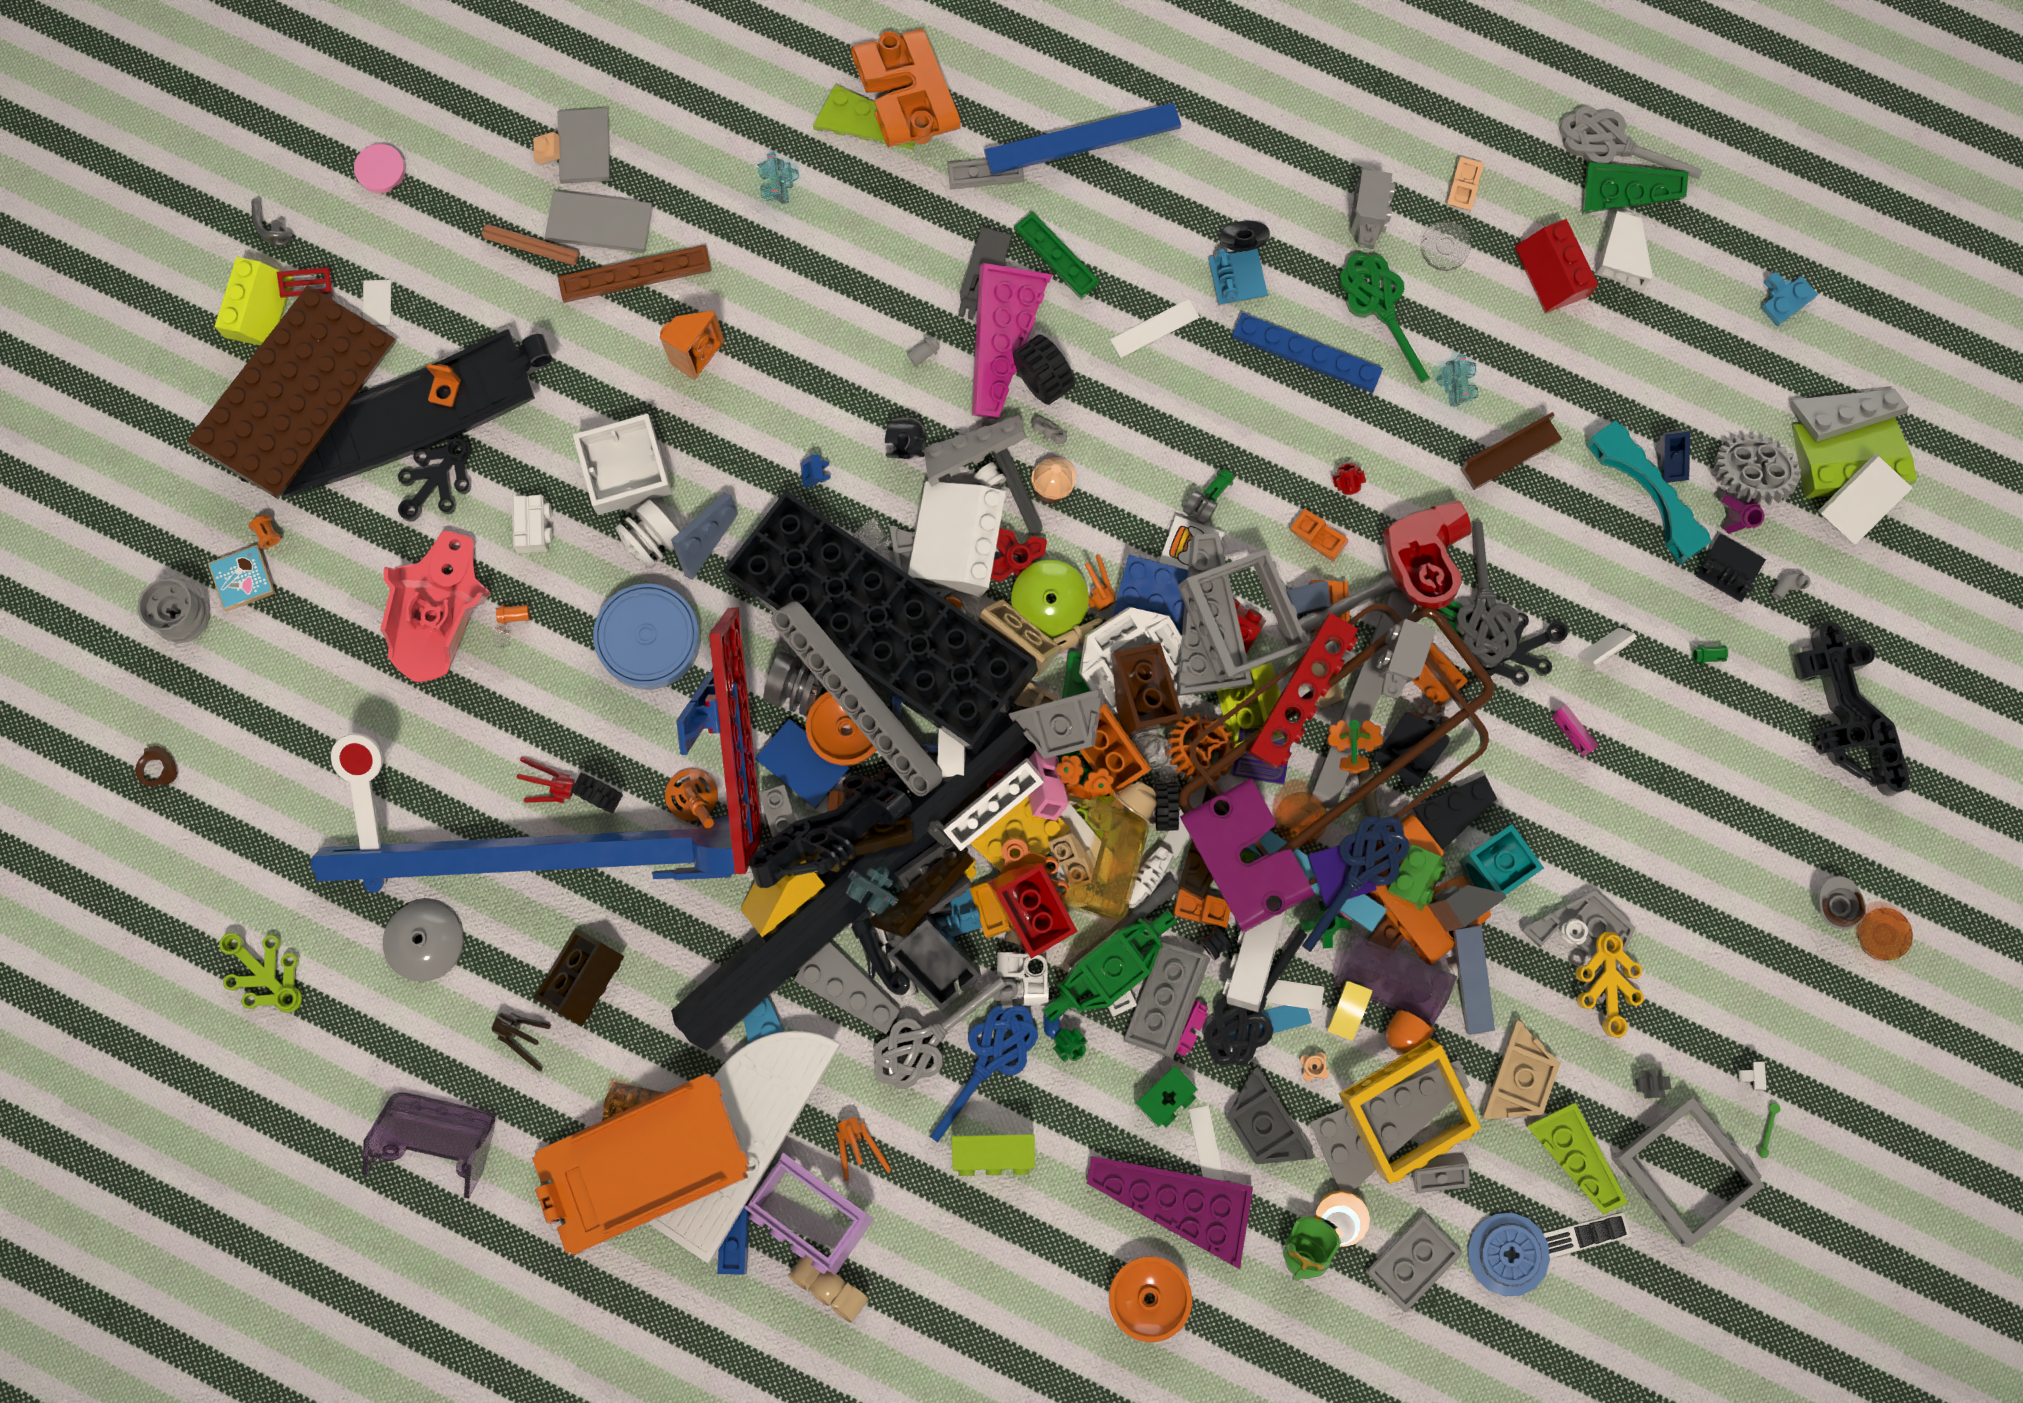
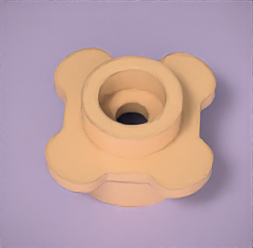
(1310, 1073)

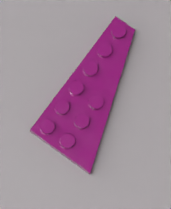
(1192, 1206)

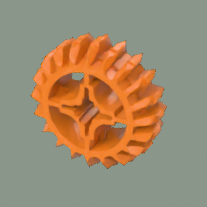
(1218, 742)

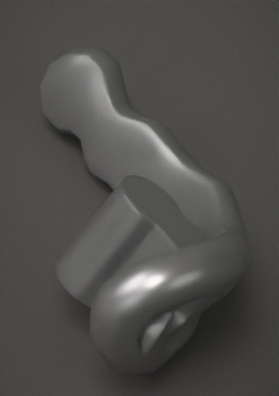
(277, 235)

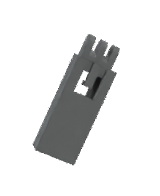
(990, 248)

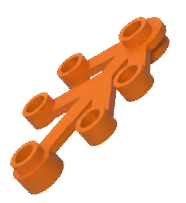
(1029, 856)

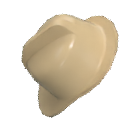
(1139, 799)

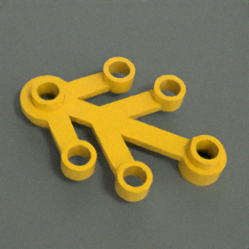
(1610, 980)

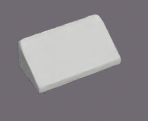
(1606, 648)

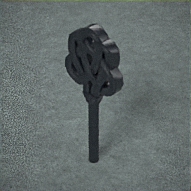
(1234, 1048)

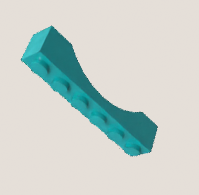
(1617, 450)

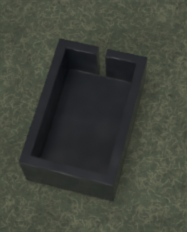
(933, 961)

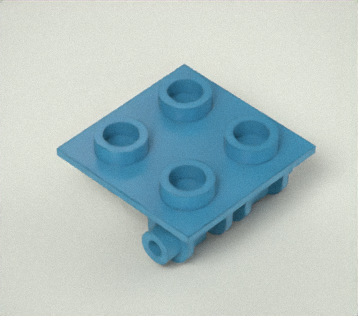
(1237, 276)
(964, 916)

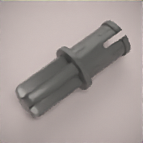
(936, 831)

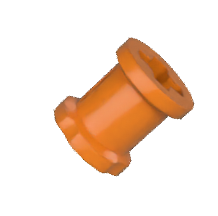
(264, 523)

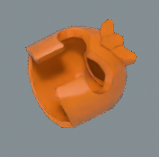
(1407, 1032)

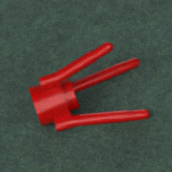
(559, 786)

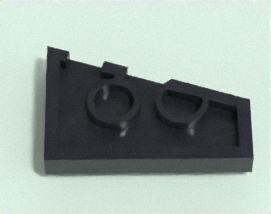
(1455, 810)

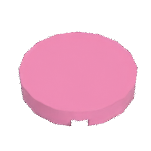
(379, 168)

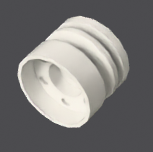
(648, 534)

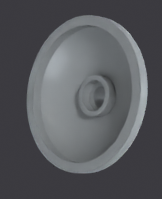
(440, 944)

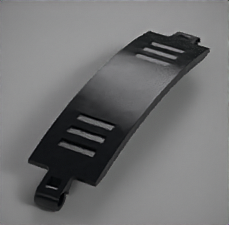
(400, 420)

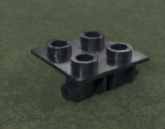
(1731, 568)

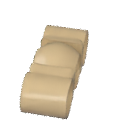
(829, 1289)

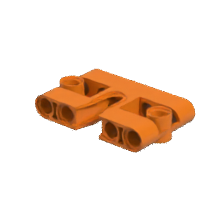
(925, 101)
(1419, 927)

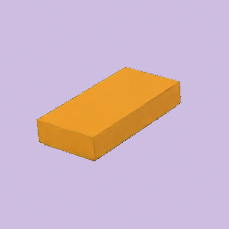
(991, 915)

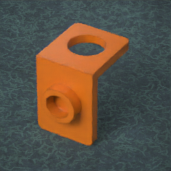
(443, 377)

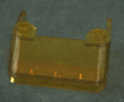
(1116, 862)

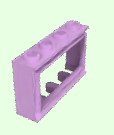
(800, 1246)

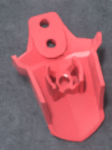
(431, 609)

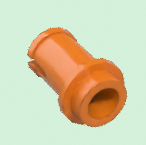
(512, 614)

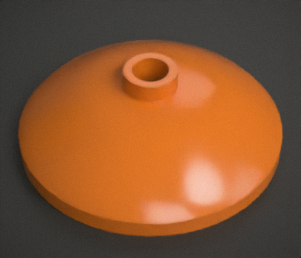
(826, 738)
(1170, 1305)

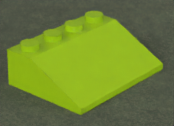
(1835, 460)

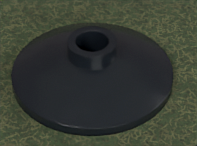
(1244, 235)

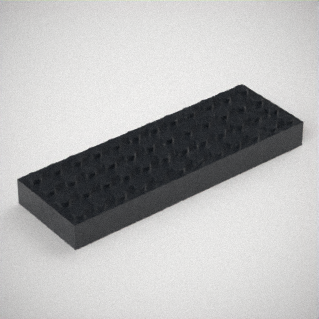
(883, 621)

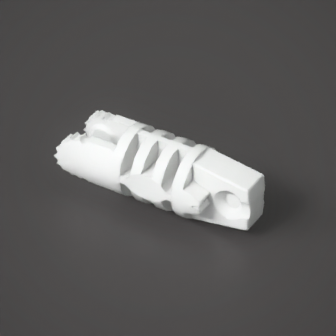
(1150, 875)

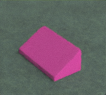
(1574, 730)

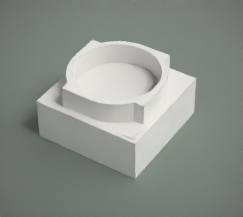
(622, 464)

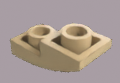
(1073, 858)

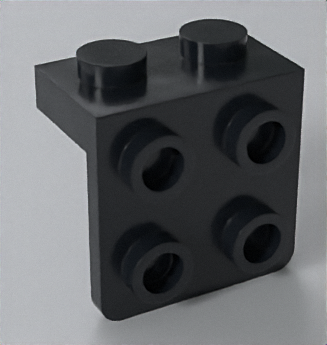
(1405, 735)

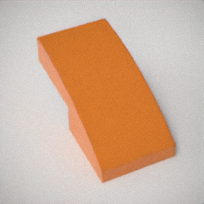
(1318, 535)
(1208, 911)

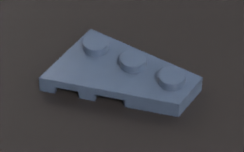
(702, 535)

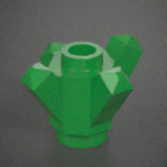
(1336, 924)

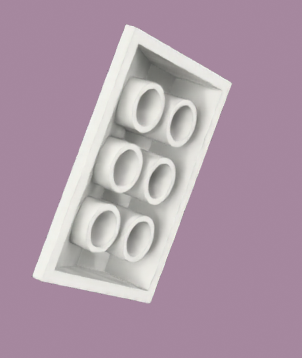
(956, 536)

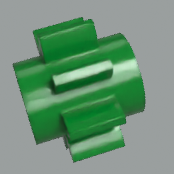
(1070, 1044)

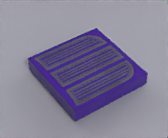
(1250, 767)

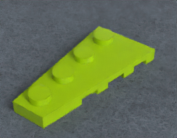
(1577, 1152)

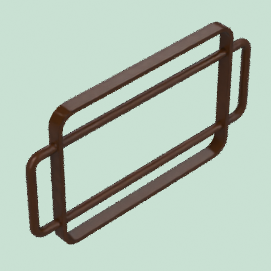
(1466, 711)

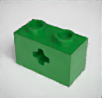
(1174, 1082)

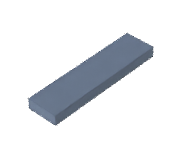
(1474, 979)

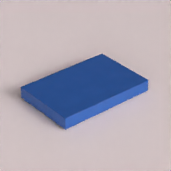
(798, 766)

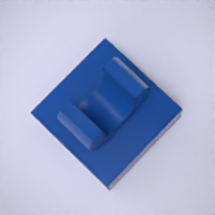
(812, 470)

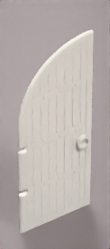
(763, 1095)

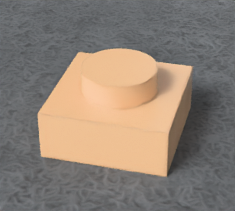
(546, 148)

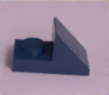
(1675, 455)

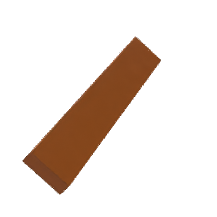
(634, 273)

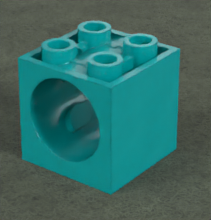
(1502, 862)

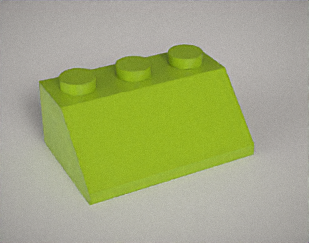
(993, 1154)

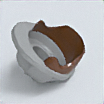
(1841, 903)

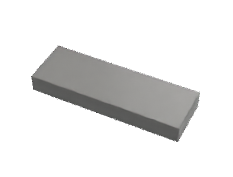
(977, 174)

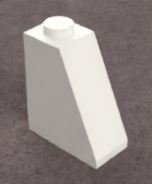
(1626, 252)

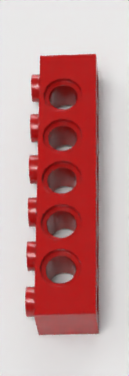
(1331, 629)

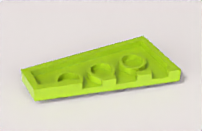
(851, 115)

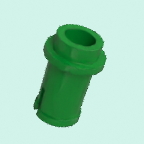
(1220, 483)
(1709, 654)

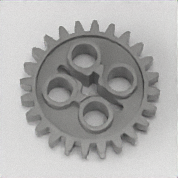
(1757, 469)

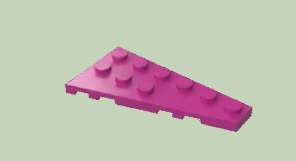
(1004, 323)

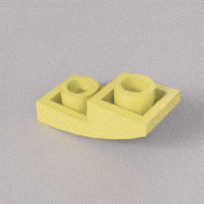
(1349, 1010)

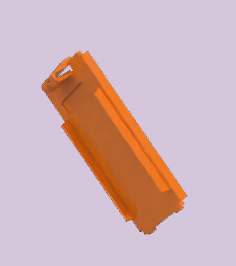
(639, 1165)

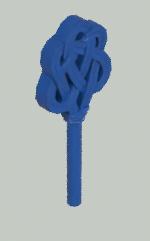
(1007, 1022)

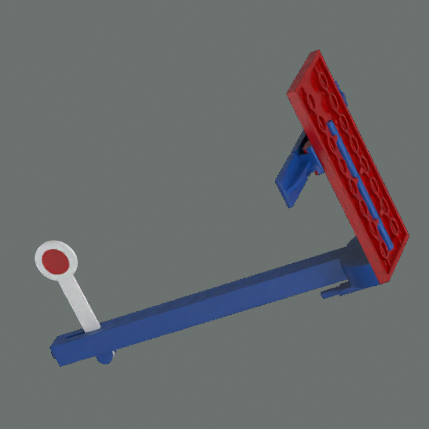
(717, 851)

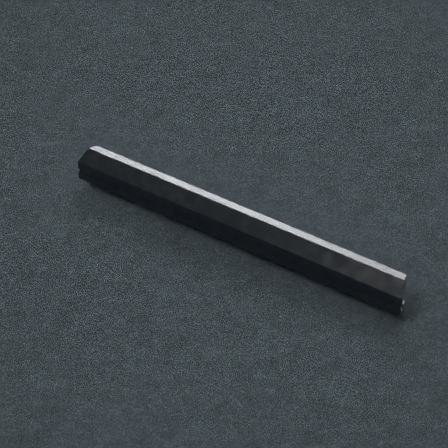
(774, 958)

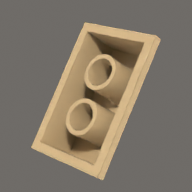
(1020, 633)

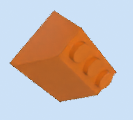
(691, 341)
(1115, 753)

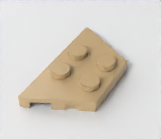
(1522, 1078)

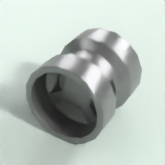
(1205, 510)

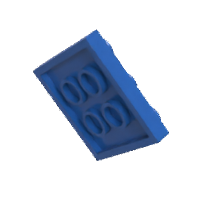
(1152, 588)

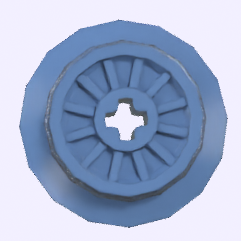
(1488, 1260)

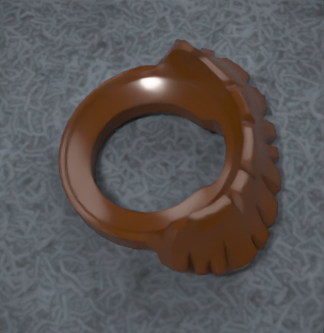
(168, 773)

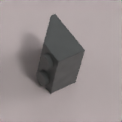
(1462, 905)

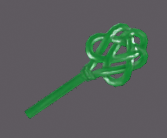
(1369, 295)

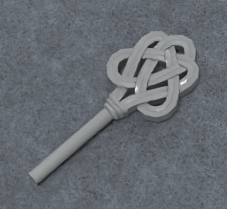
(1604, 131)
(900, 1070)

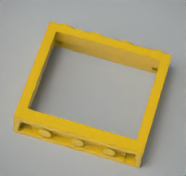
(1387, 1077)

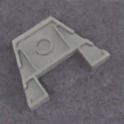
(1598, 917)

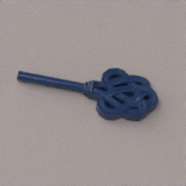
(1352, 883)

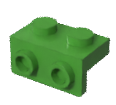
(1418, 877)

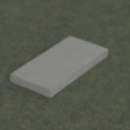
(598, 221)
(1167, 1000)

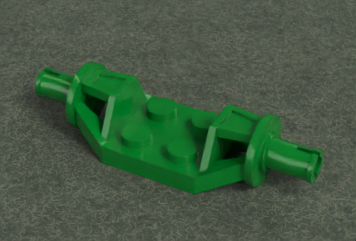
(1111, 967)

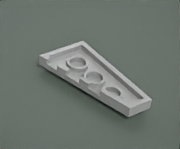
(1843, 413)
(845, 986)

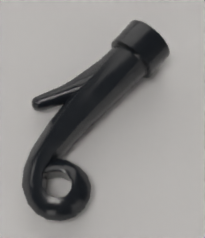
(876, 960)

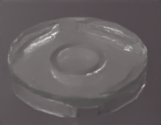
(1445, 246)

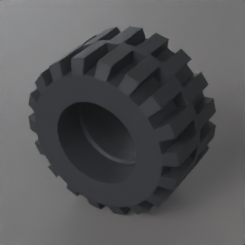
(1044, 369)

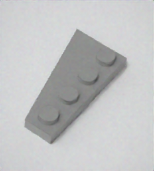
(971, 447)

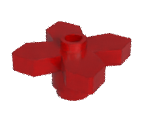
(1009, 547)

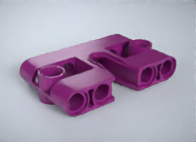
(1240, 883)

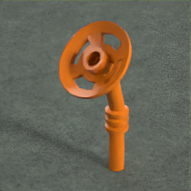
(695, 801)

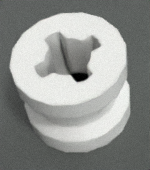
(989, 476)

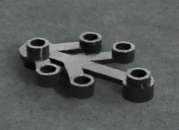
(436, 477)
(1528, 645)

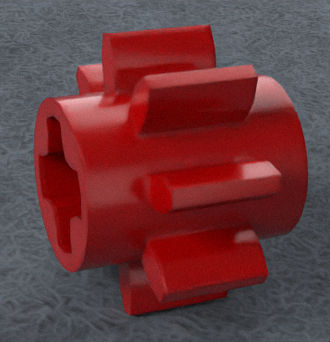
(1349, 478)

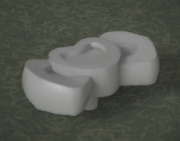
(1049, 430)

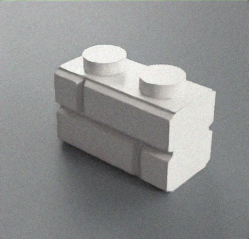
(530, 524)

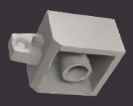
(1371, 206)
(1404, 657)

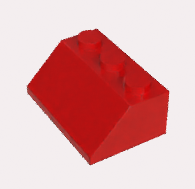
(1556, 266)
(1032, 908)

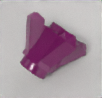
(1742, 514)

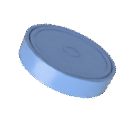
(647, 636)

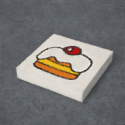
(1177, 546)

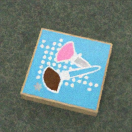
(241, 578)

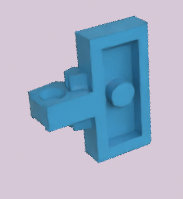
(1786, 297)

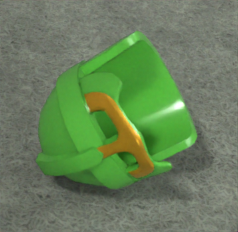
(1310, 1248)

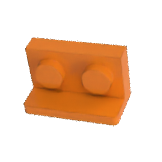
(1431, 686)

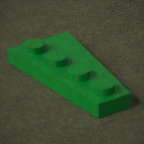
(1629, 186)

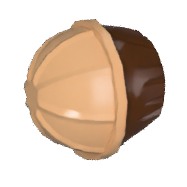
(1053, 479)

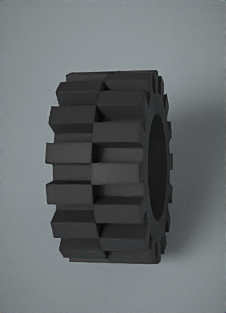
(596, 793)
(1167, 807)

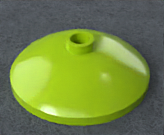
(1057, 578)

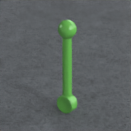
(1773, 1108)

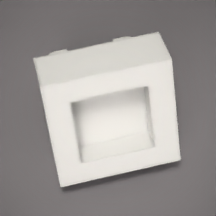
(1756, 1075)

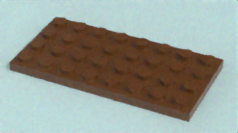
(291, 392)

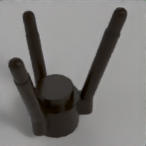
(507, 1027)

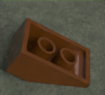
(1144, 690)

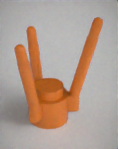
(1102, 595)
(850, 1131)

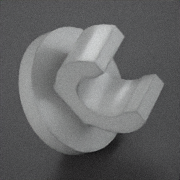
(1007, 993)

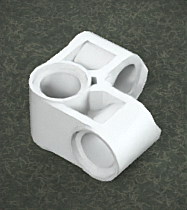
(1015, 967)

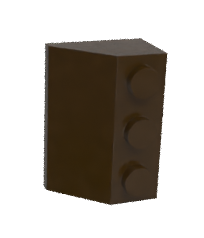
(579, 977)

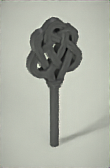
(1491, 621)

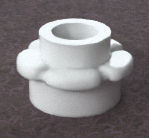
(1581, 929)

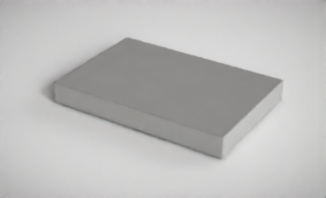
(584, 145)
(1413, 1262)

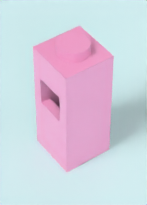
(1050, 797)

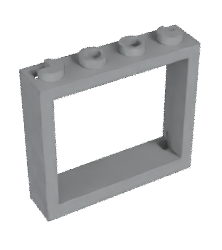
(1207, 626)
(1656, 1200)

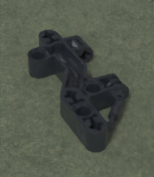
(1855, 713)
(827, 836)

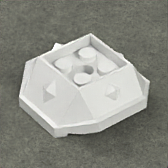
(1122, 632)

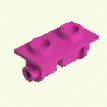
(1196, 1020)

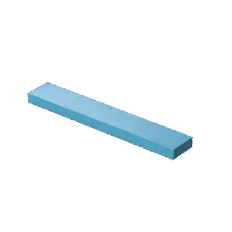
(1360, 908)

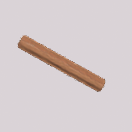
(530, 244)

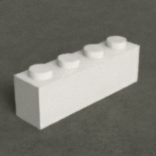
(993, 804)
(1254, 962)

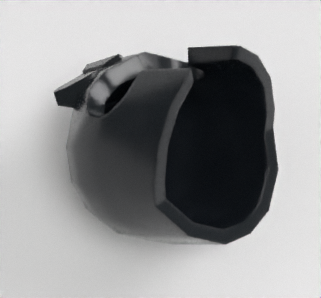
(907, 438)

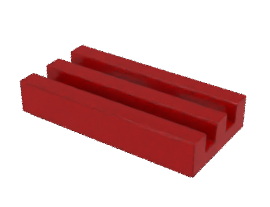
(327, 280)

